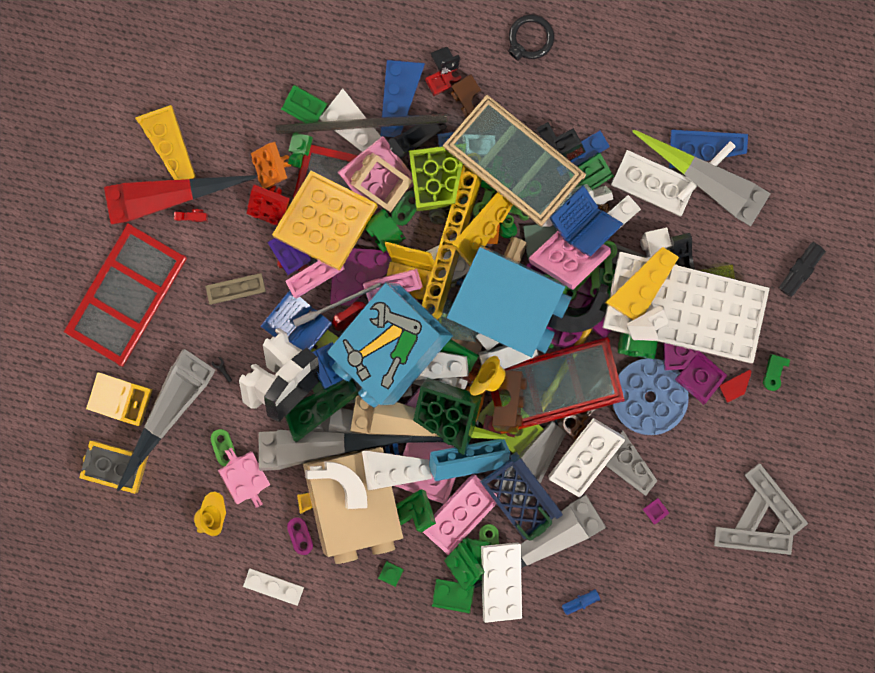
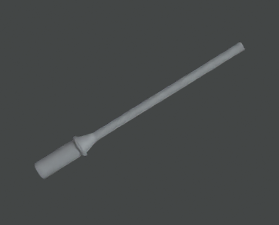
(312, 315)

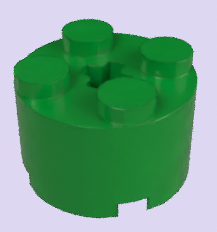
(384, 229)
(636, 348)

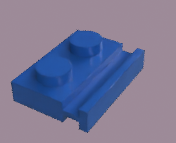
(327, 374)

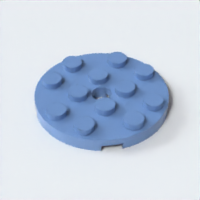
(654, 416)

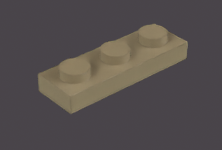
(235, 289)

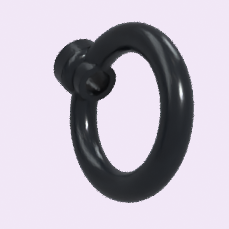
(517, 51)

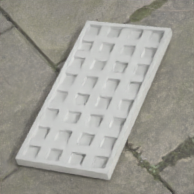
(701, 310)

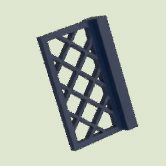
(531, 483)

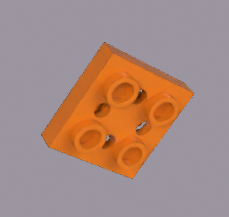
(269, 165)

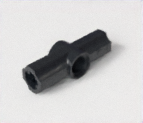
(802, 269)

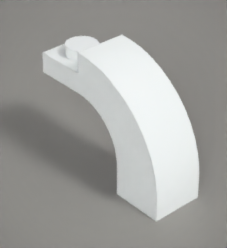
(353, 487)

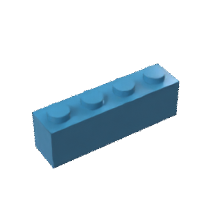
(477, 459)

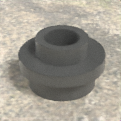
(438, 215)

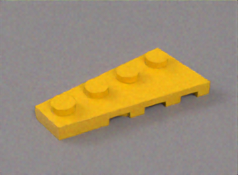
(165, 135)
(482, 227)
(640, 290)

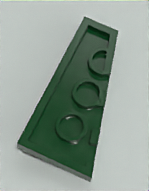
(319, 407)

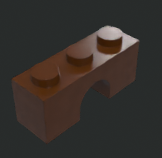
(465, 92)
(508, 417)

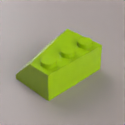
(434, 177)

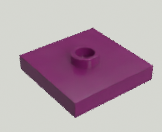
(701, 378)

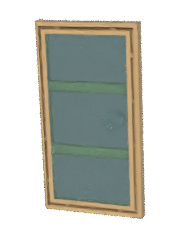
(514, 160)

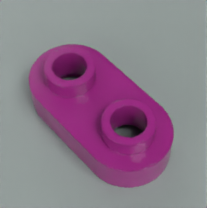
(300, 536)

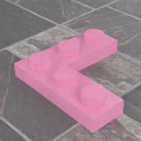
(310, 278)
(408, 280)

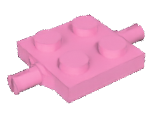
(243, 477)

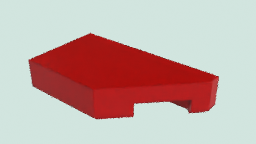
(736, 386)

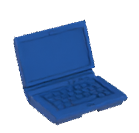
(583, 223)
(289, 309)

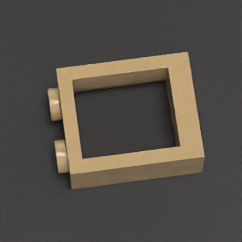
(395, 194)

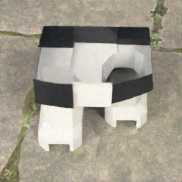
(294, 377)

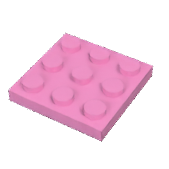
(380, 179)
(566, 262)
(435, 490)

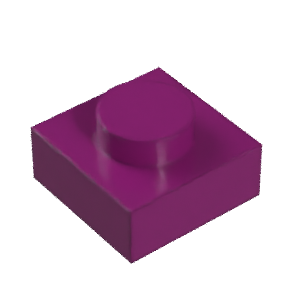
(655, 511)

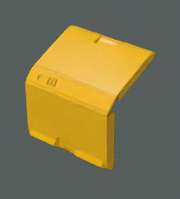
(408, 259)

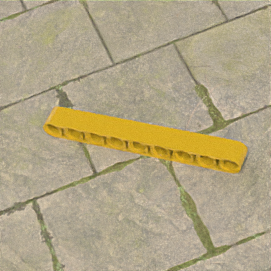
(446, 245)

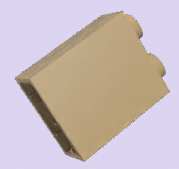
(348, 530)

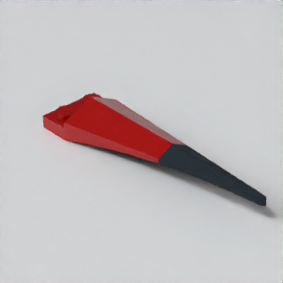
(139, 199)

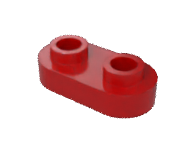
(344, 319)

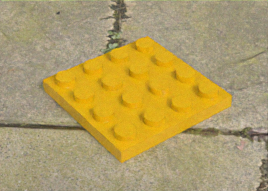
(325, 220)

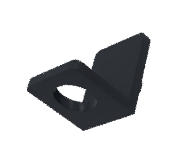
(445, 61)

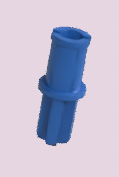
(581, 602)

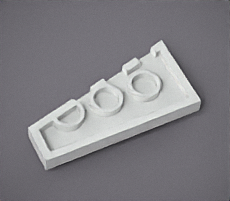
(345, 109)
(446, 366)
(391, 470)

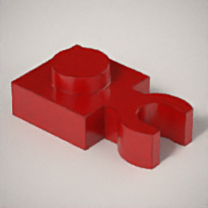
(440, 83)
(196, 215)

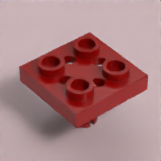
(267, 204)

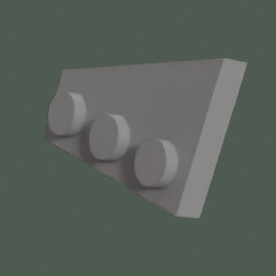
(631, 467)

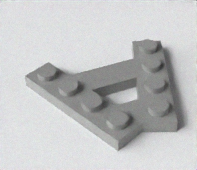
(765, 496)

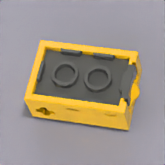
(107, 464)

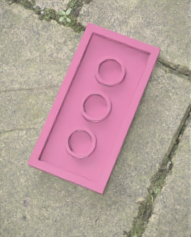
(460, 514)

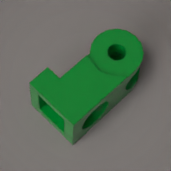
(773, 372)

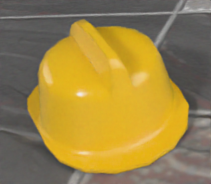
(489, 377)
(211, 515)

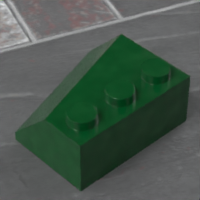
(447, 412)

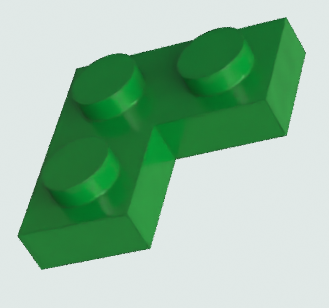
(418, 508)

